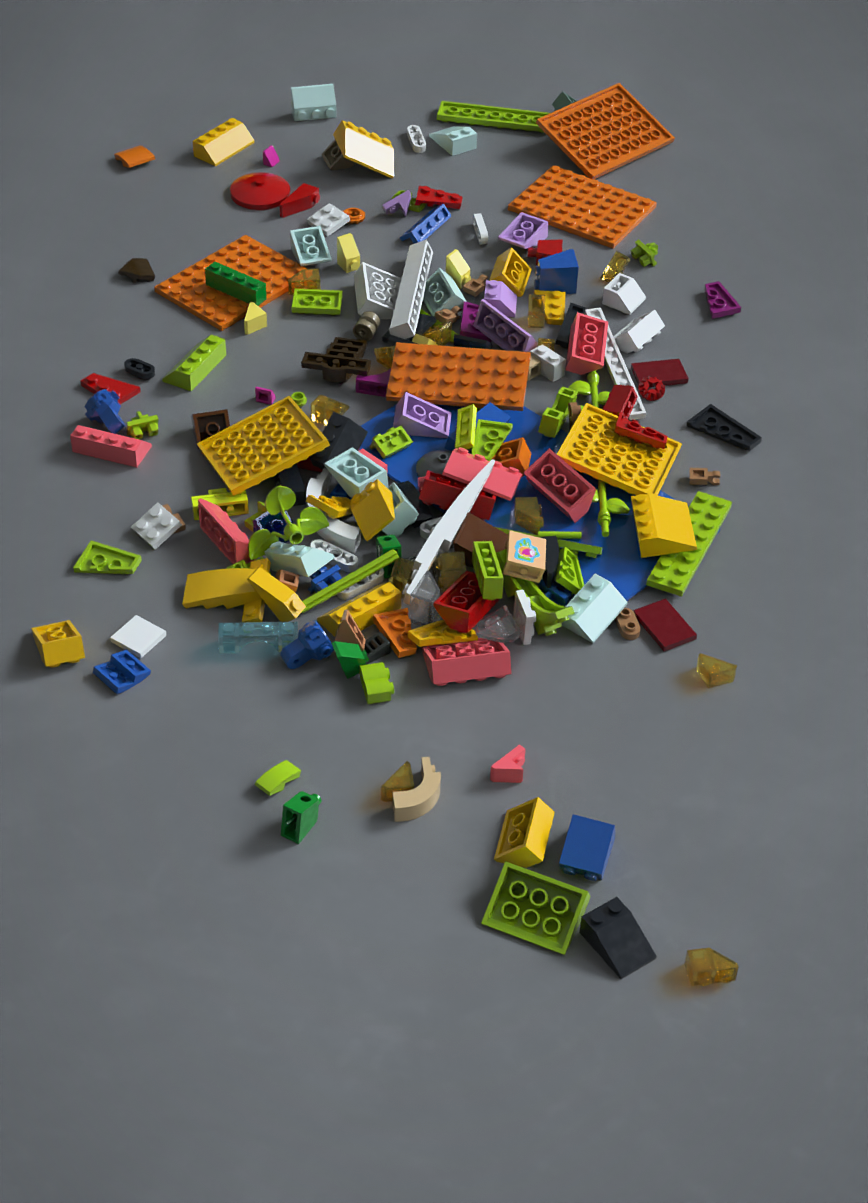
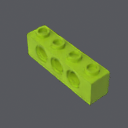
(487, 570)

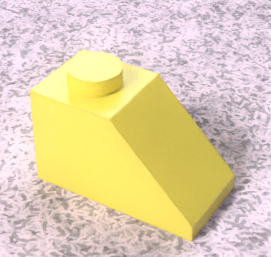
(347, 253)
(457, 268)

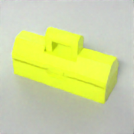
(225, 500)

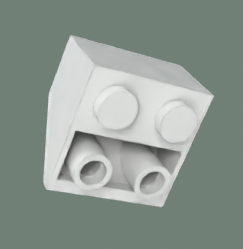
(623, 294)

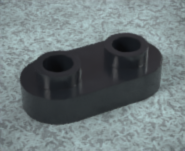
(139, 368)

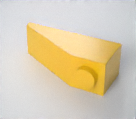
(276, 595)

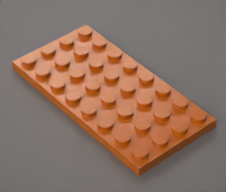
(459, 375)

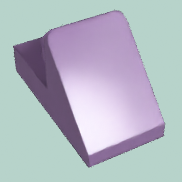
(401, 201)

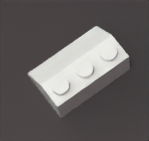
(639, 332)

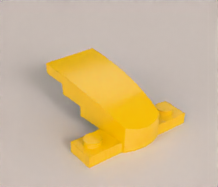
(227, 588)

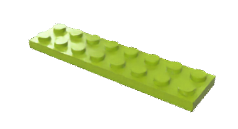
(489, 116)
(676, 570)

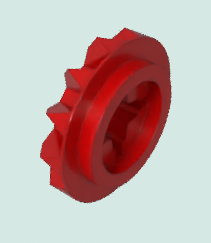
(652, 394)

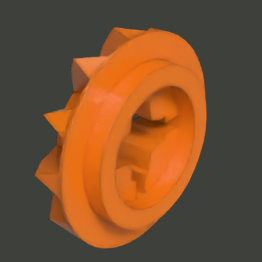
(359, 215)

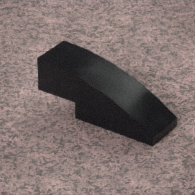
(413, 496)
(551, 561)

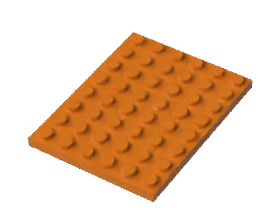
(605, 131)
(583, 206)
(217, 308)

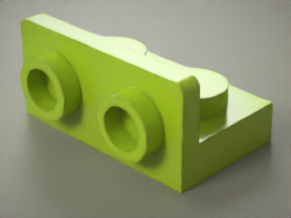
(391, 442)

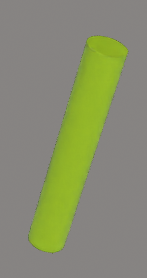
(561, 535)

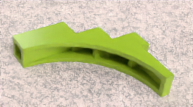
(548, 614)

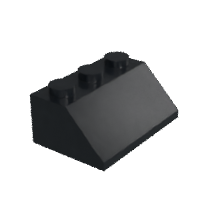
(342, 435)

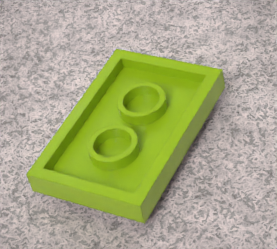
(317, 301)

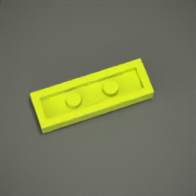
(466, 427)

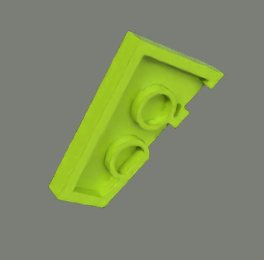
(489, 437)
(569, 571)

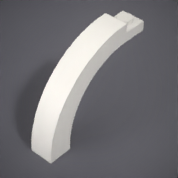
(338, 533)

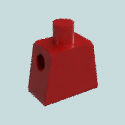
(545, 248)

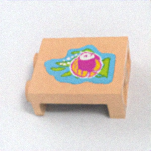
(525, 556)

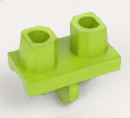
(646, 252)
(141, 424)

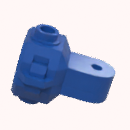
(104, 409)
(310, 644)

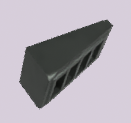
(380, 644)

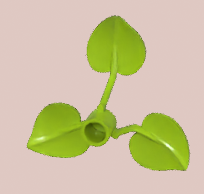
(277, 501)

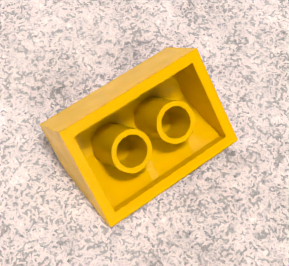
(511, 271)
(525, 834)

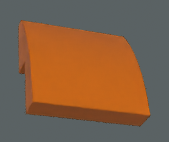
(134, 156)

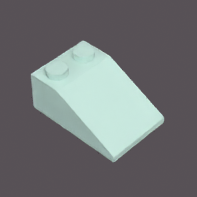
(456, 139)
(309, 246)
(355, 471)
(404, 512)

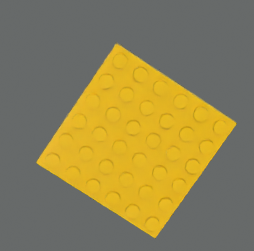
(262, 445)
(617, 460)

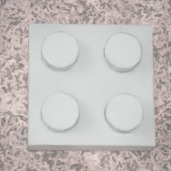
(329, 219)
(156, 526)
(524, 616)

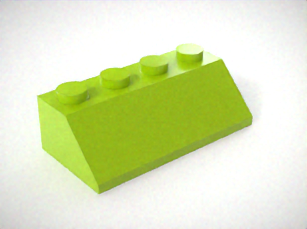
(197, 363)

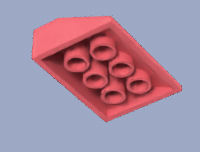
(466, 661)

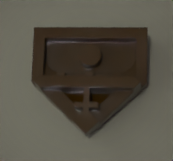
(137, 269)

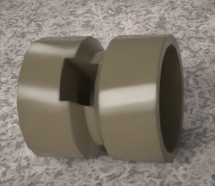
(366, 326)

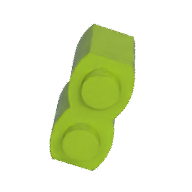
(376, 682)

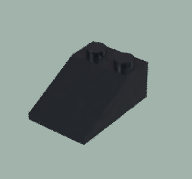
(617, 937)

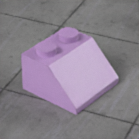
(501, 297)

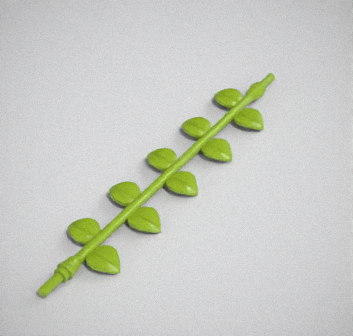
(612, 505)

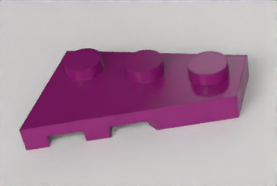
(720, 300)

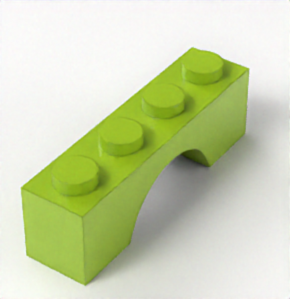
(555, 417)

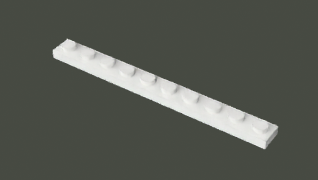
(616, 365)

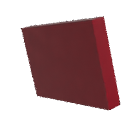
(669, 371)
(665, 624)

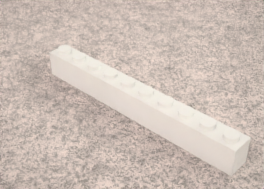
(411, 290)

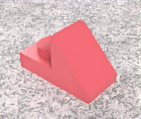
(509, 767)

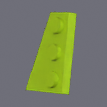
(106, 559)

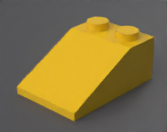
(373, 508)
(58, 643)

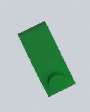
(350, 657)

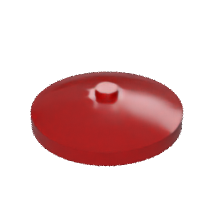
(259, 191)

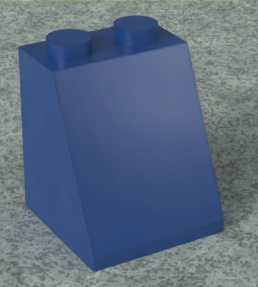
(557, 272)
(587, 847)

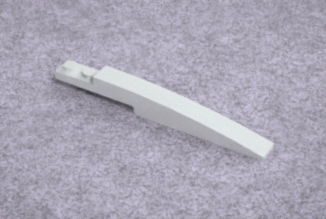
(447, 529)

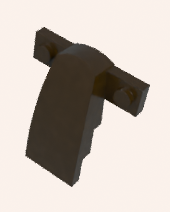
(340, 361)

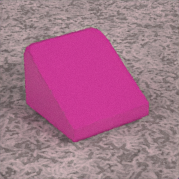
(270, 157)
(264, 395)

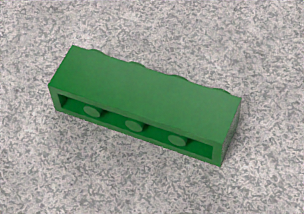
(235, 283)

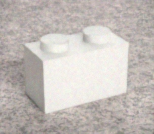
(551, 363)

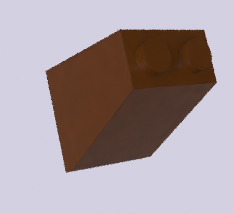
(477, 530)

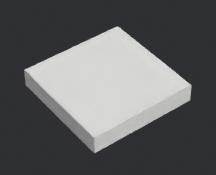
(138, 636)

